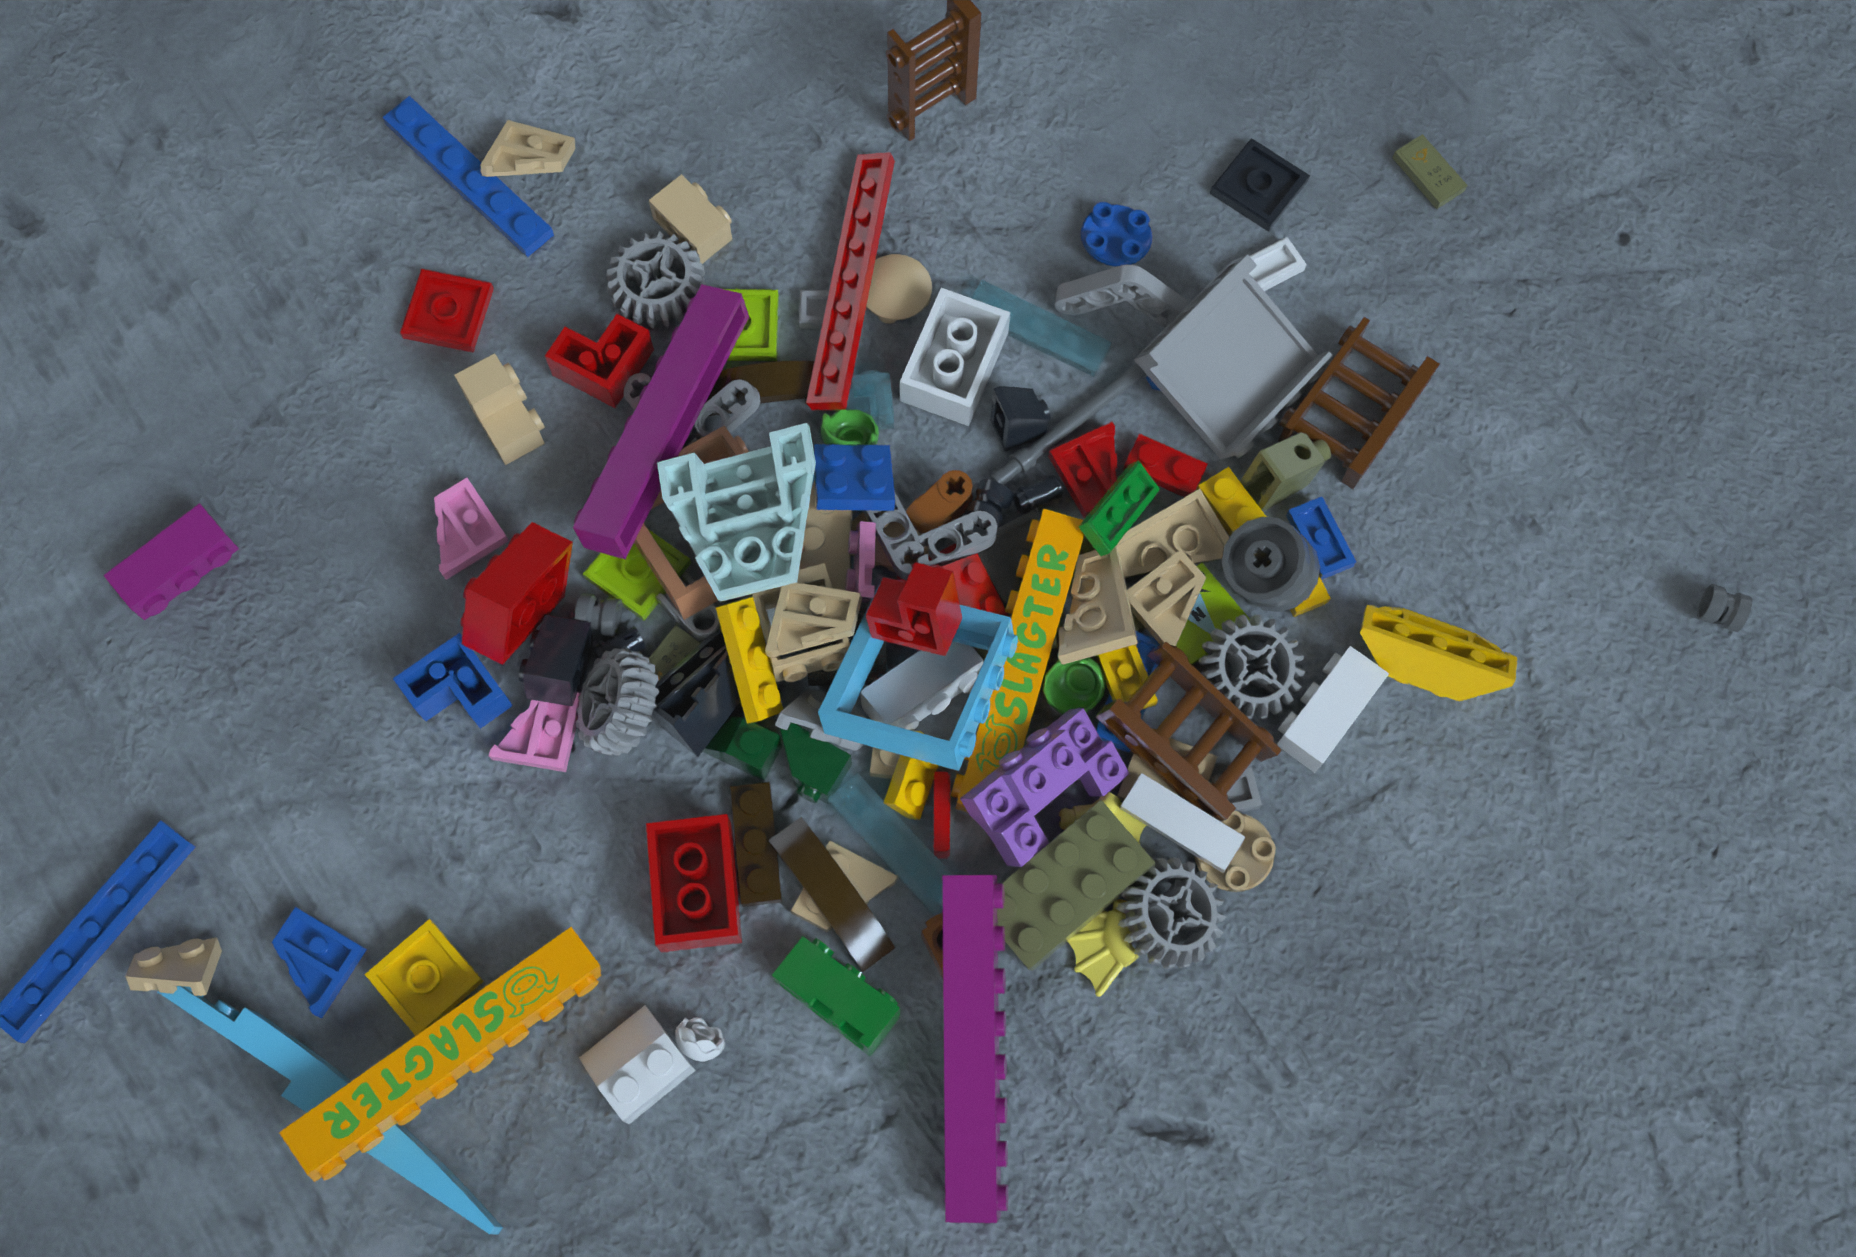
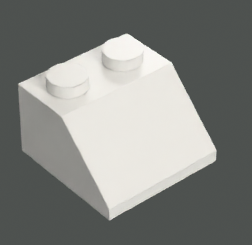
(636, 1065)

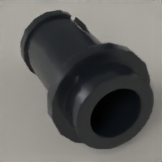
(1040, 493)
(628, 640)

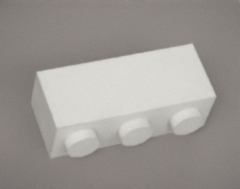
(921, 686)
(1330, 708)

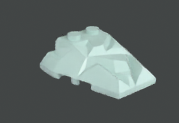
(745, 511)

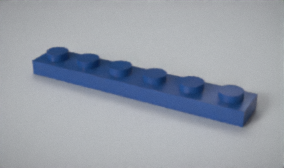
(463, 173)
(92, 931)

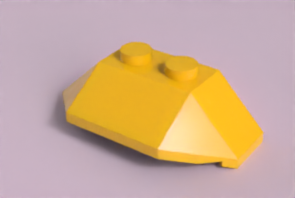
(1435, 654)

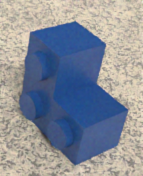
(451, 675)

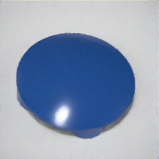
(1116, 234)

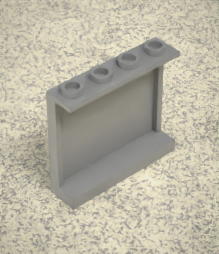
(1231, 361)

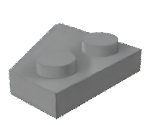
(805, 713)

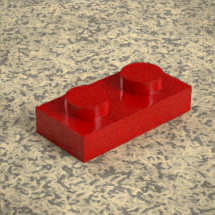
(1167, 466)

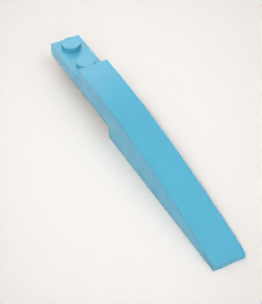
(315, 1081)

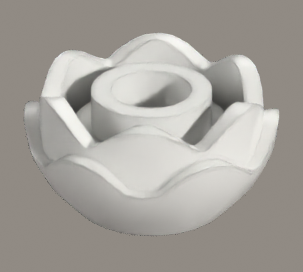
(699, 1040)

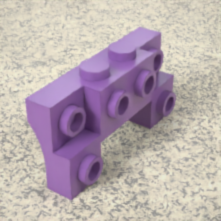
(1035, 776)

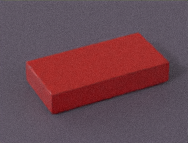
(942, 815)

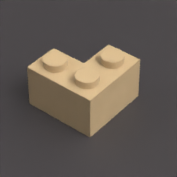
(497, 403)

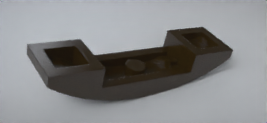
(773, 380)
(832, 894)

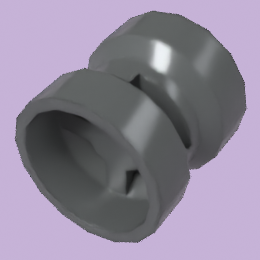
(1724, 608)
(603, 614)

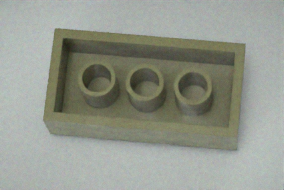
(1069, 884)

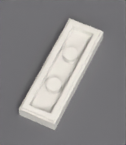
(1182, 823)

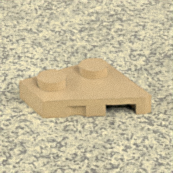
(527, 150)
(1167, 597)
(811, 617)
(864, 875)
(185, 965)

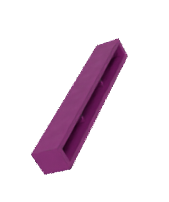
(661, 421)
(972, 1049)

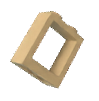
(797, 666)

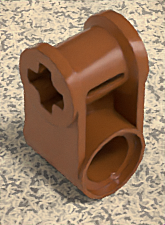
(937, 506)

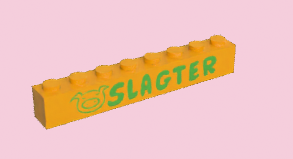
(1035, 622)
(441, 1055)

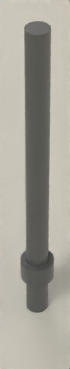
(1026, 458)

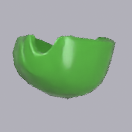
(849, 428)
(1074, 685)

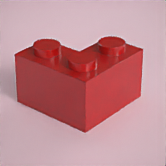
(603, 366)
(917, 610)

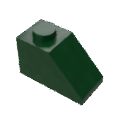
(745, 746)
(814, 764)

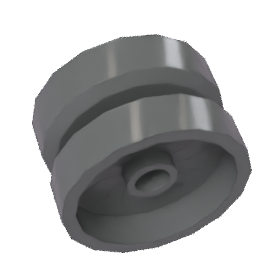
(1270, 564)

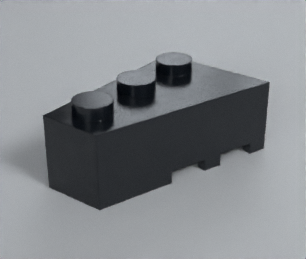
(698, 694)

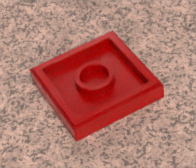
(447, 310)

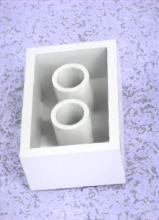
(954, 356)

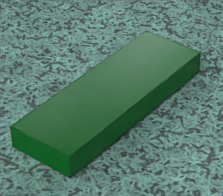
(1119, 508)

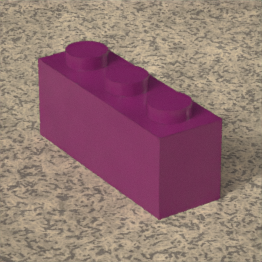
(171, 562)

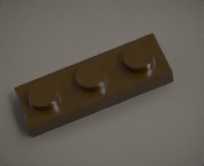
(755, 856)

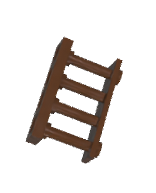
(957, 71)
(1373, 432)
(1154, 745)

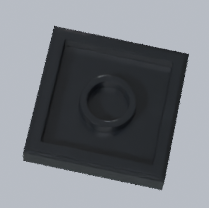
(1259, 184)

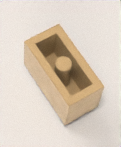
(688, 214)

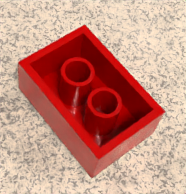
(515, 592)
(693, 883)

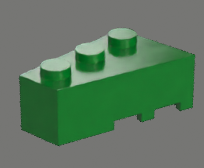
(838, 994)

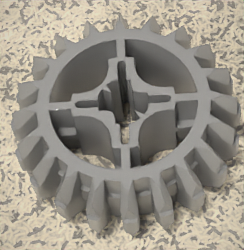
(651, 261)
(1238, 655)
(617, 702)
(1184, 907)

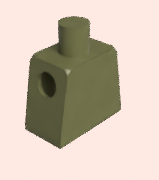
(1284, 469)

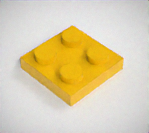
(424, 977)

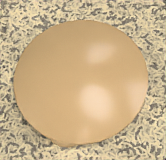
(898, 288)
(1251, 861)

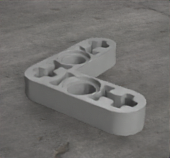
(1118, 285)
(725, 396)
(911, 544)

